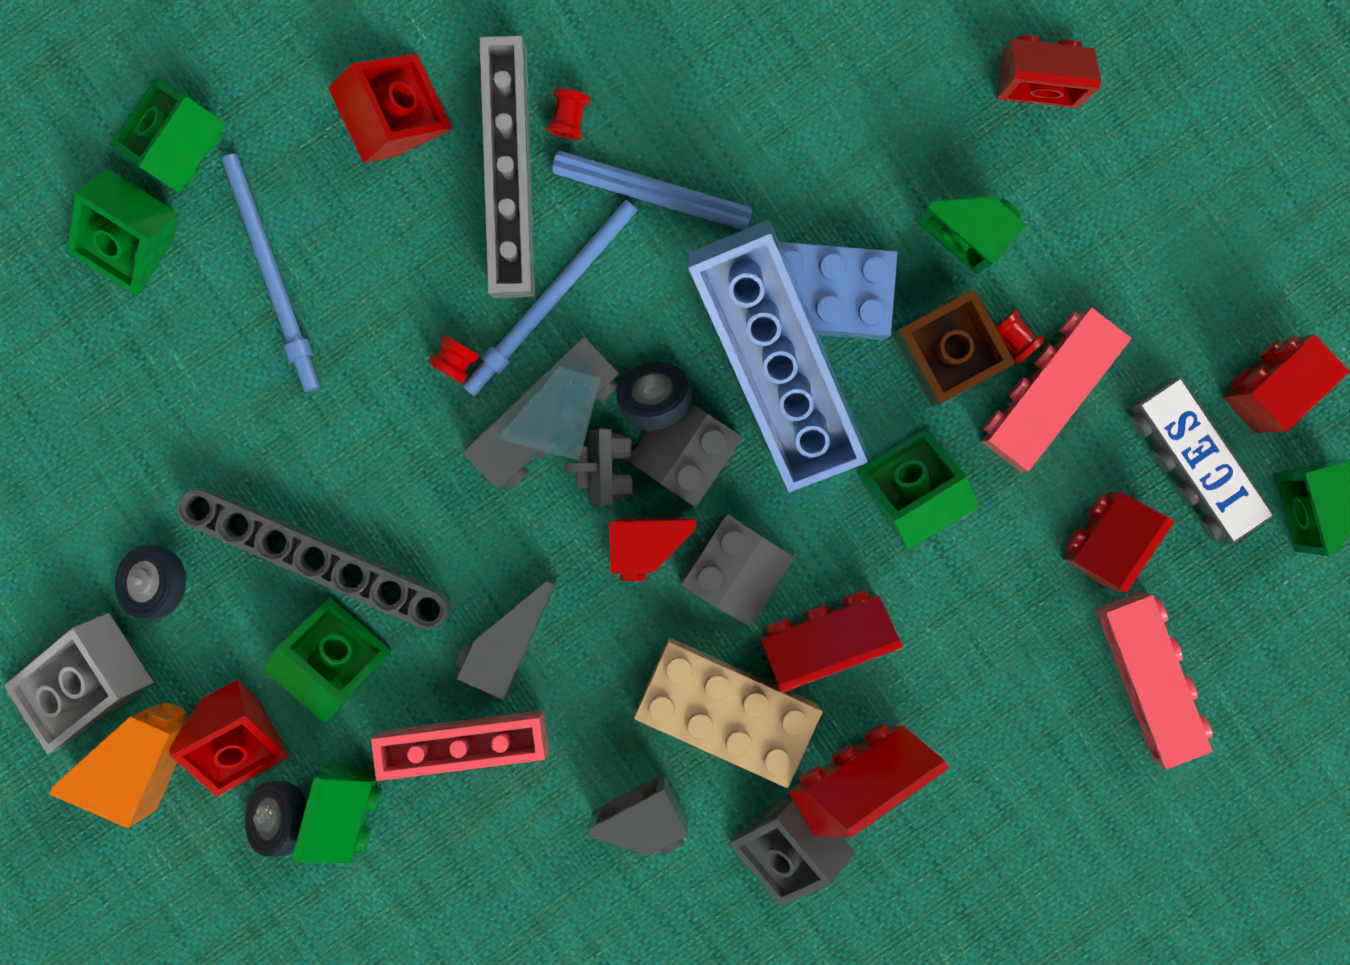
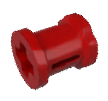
(568, 113)
(1018, 336)

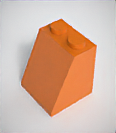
(128, 769)

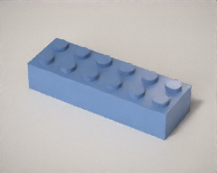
(777, 355)

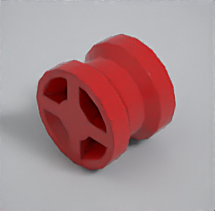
(453, 359)

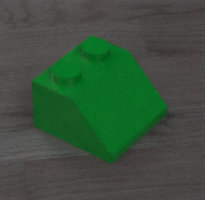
(168, 135)
(973, 228)
(120, 230)
(918, 488)
(1316, 505)
(326, 660)
(337, 815)

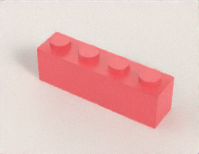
(1055, 389)
(1155, 680)
(460, 745)

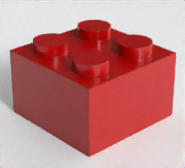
(1284, 383)

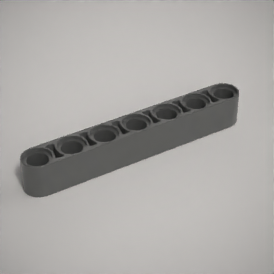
(295, 557)

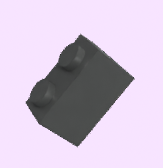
(686, 454)
(737, 570)
(642, 819)
(787, 854)

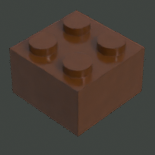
(953, 348)

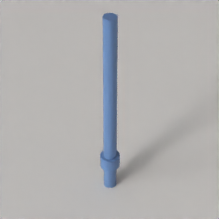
(297, 348)
(496, 358)

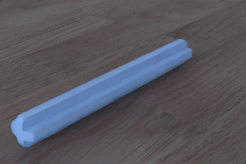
(651, 190)

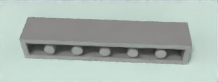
(507, 167)

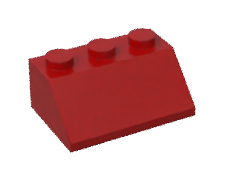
(829, 640)
(865, 781)

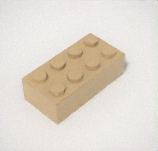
(728, 712)

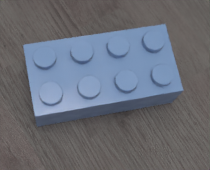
(845, 288)

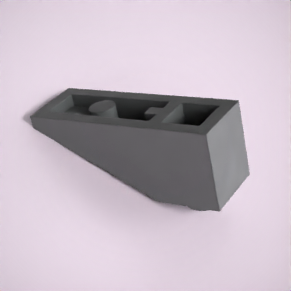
(498, 652)

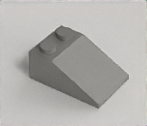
(78, 682)

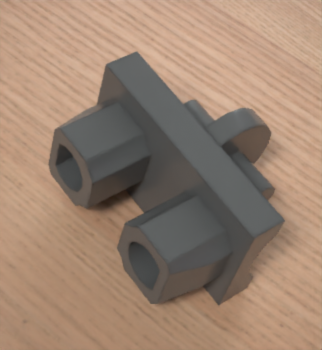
(597, 474)

